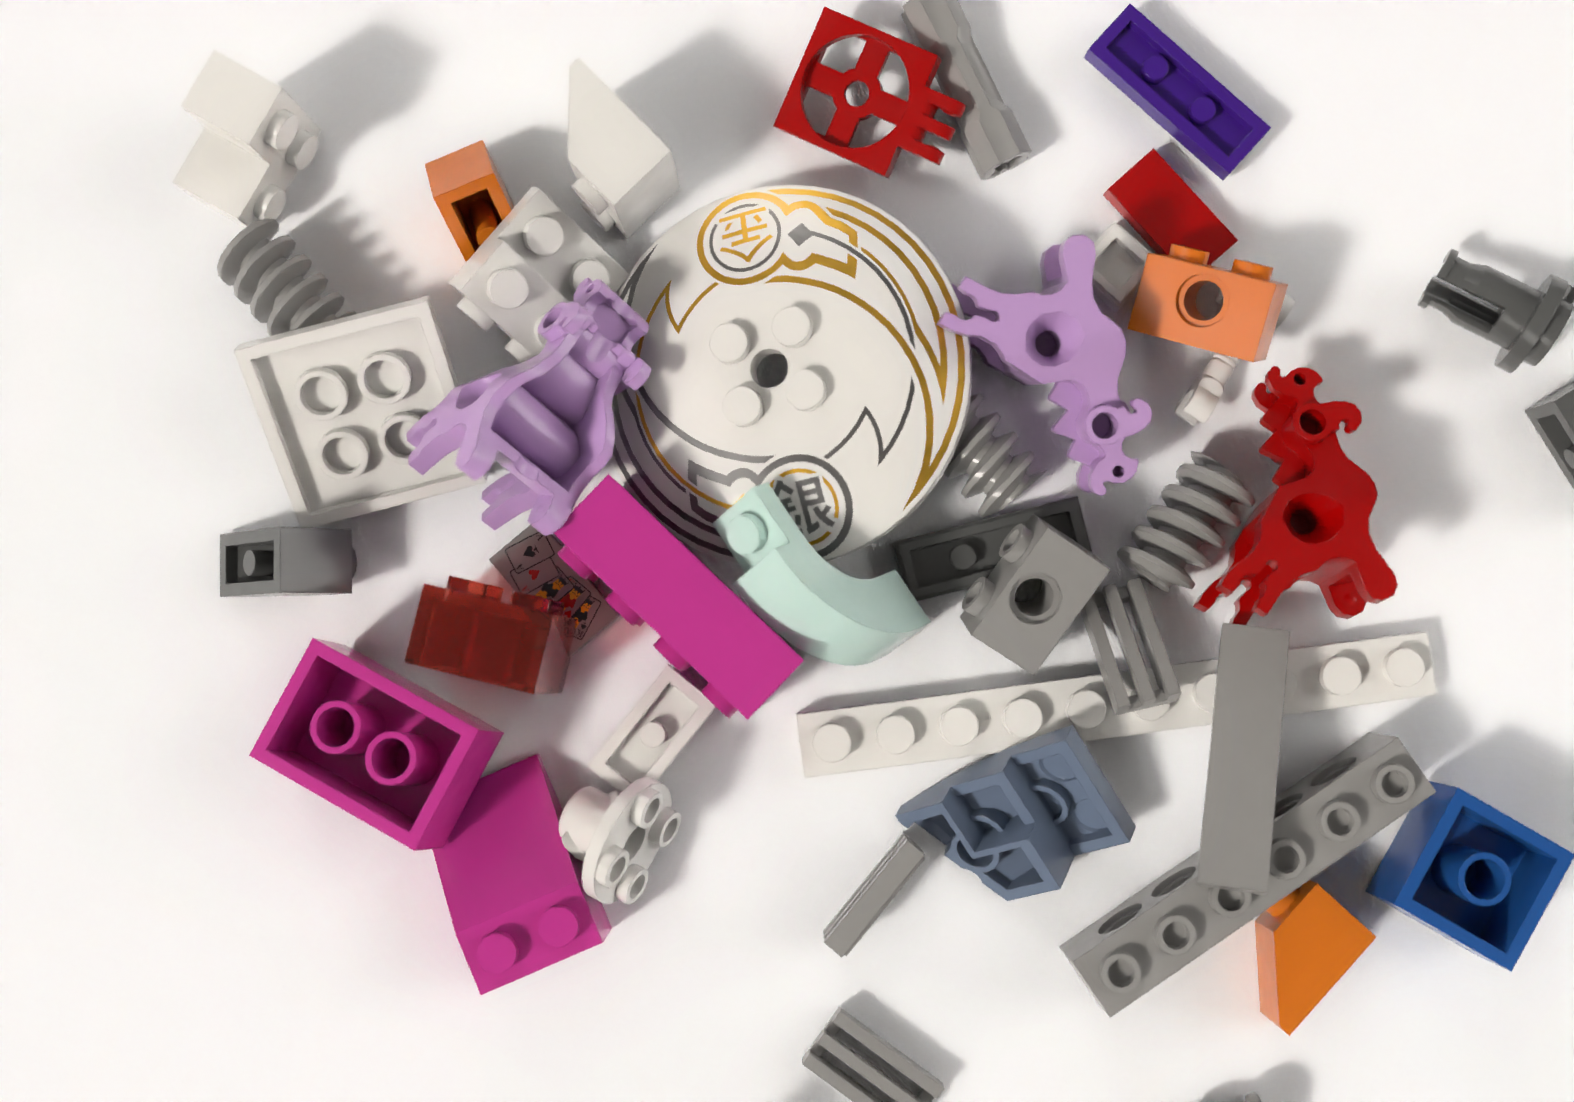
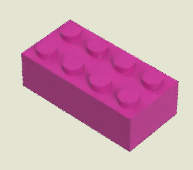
(678, 597)

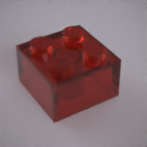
(493, 641)

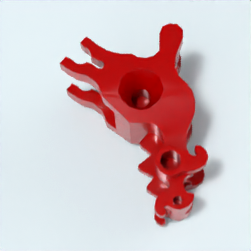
(1315, 518)

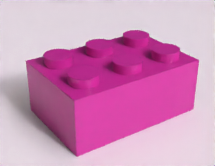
(376, 745)

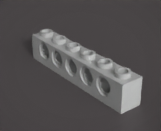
(1312, 829)

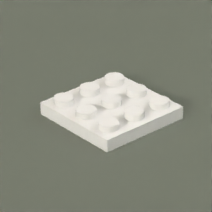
(341, 407)

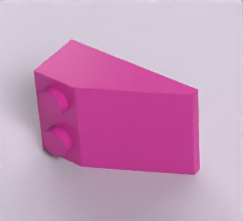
(513, 882)

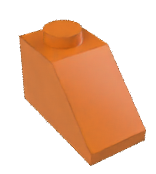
(469, 195)
(1303, 952)

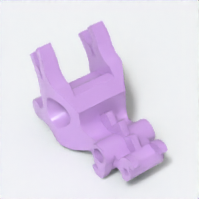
(1062, 341)
(544, 416)

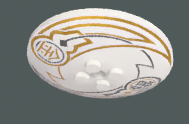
(868, 386)

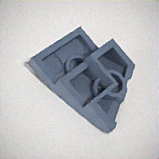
(1024, 814)

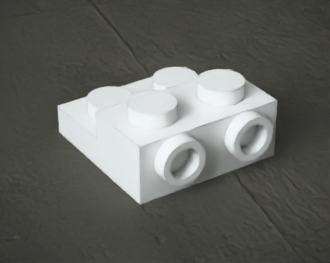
(529, 268)

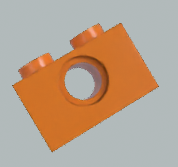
(1169, 311)

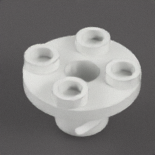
(618, 836)

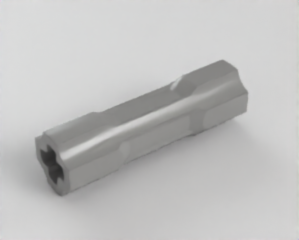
(987, 123)

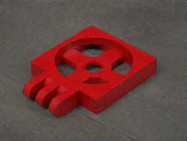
(912, 117)

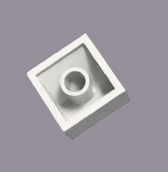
(616, 157)

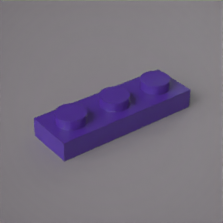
(1176, 92)

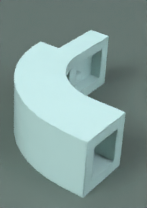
(807, 597)

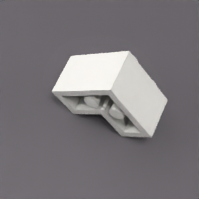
(248, 144)

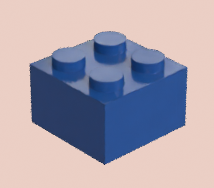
(1471, 874)

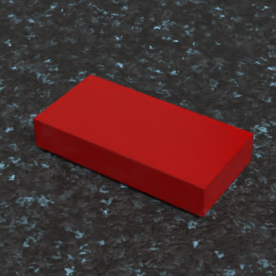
(1167, 209)

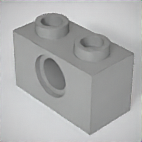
(1032, 628)

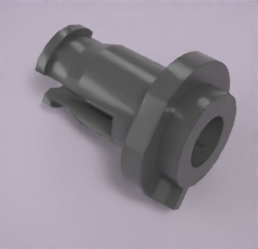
(1525, 318)

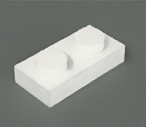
(653, 731)

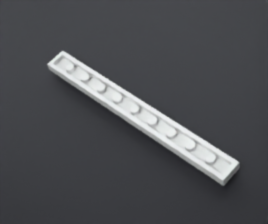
(1009, 715)

